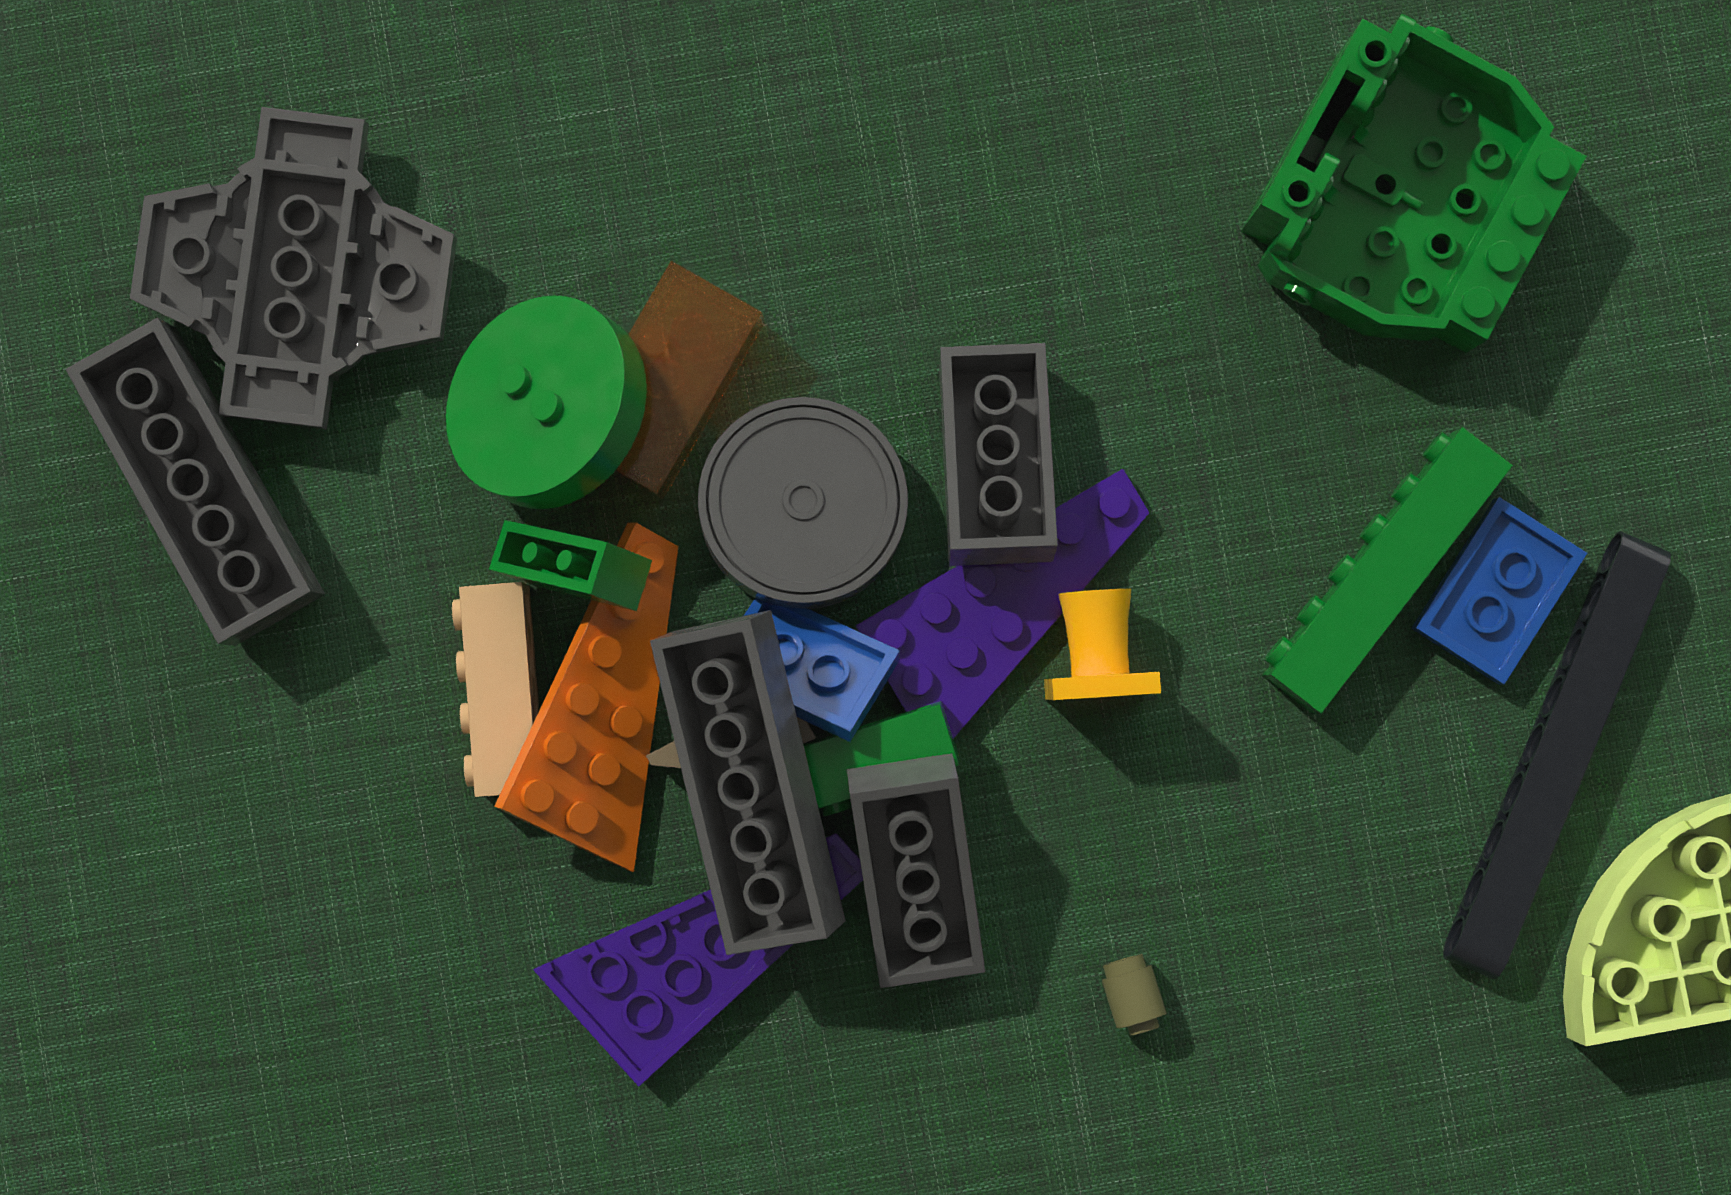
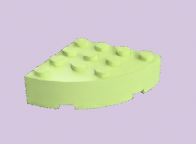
(1656, 933)

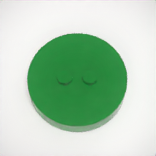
(546, 402)

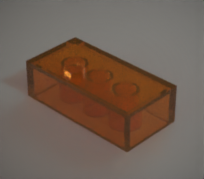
(690, 351)

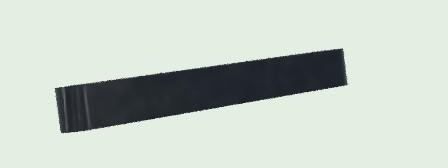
(1556, 755)

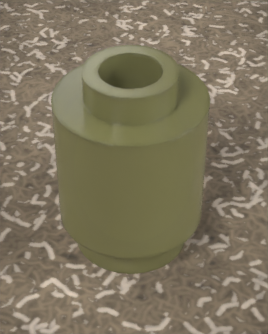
(1133, 994)

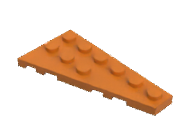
(590, 741)

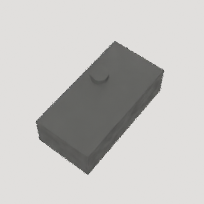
(997, 454)
(916, 870)

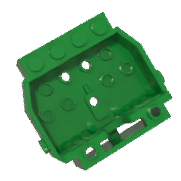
(1433, 129)

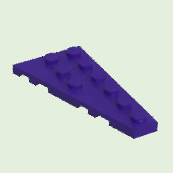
(981, 620)
(665, 976)

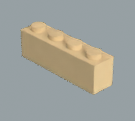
(498, 679)

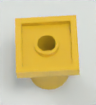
(1099, 648)

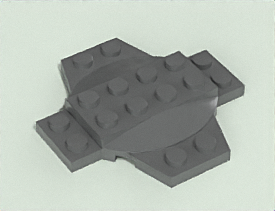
(294, 268)

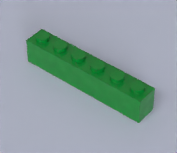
(1386, 570)

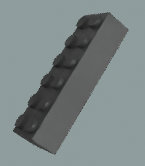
(195, 482)
(748, 783)

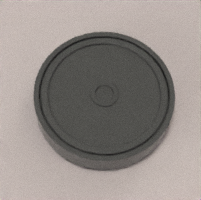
(802, 502)

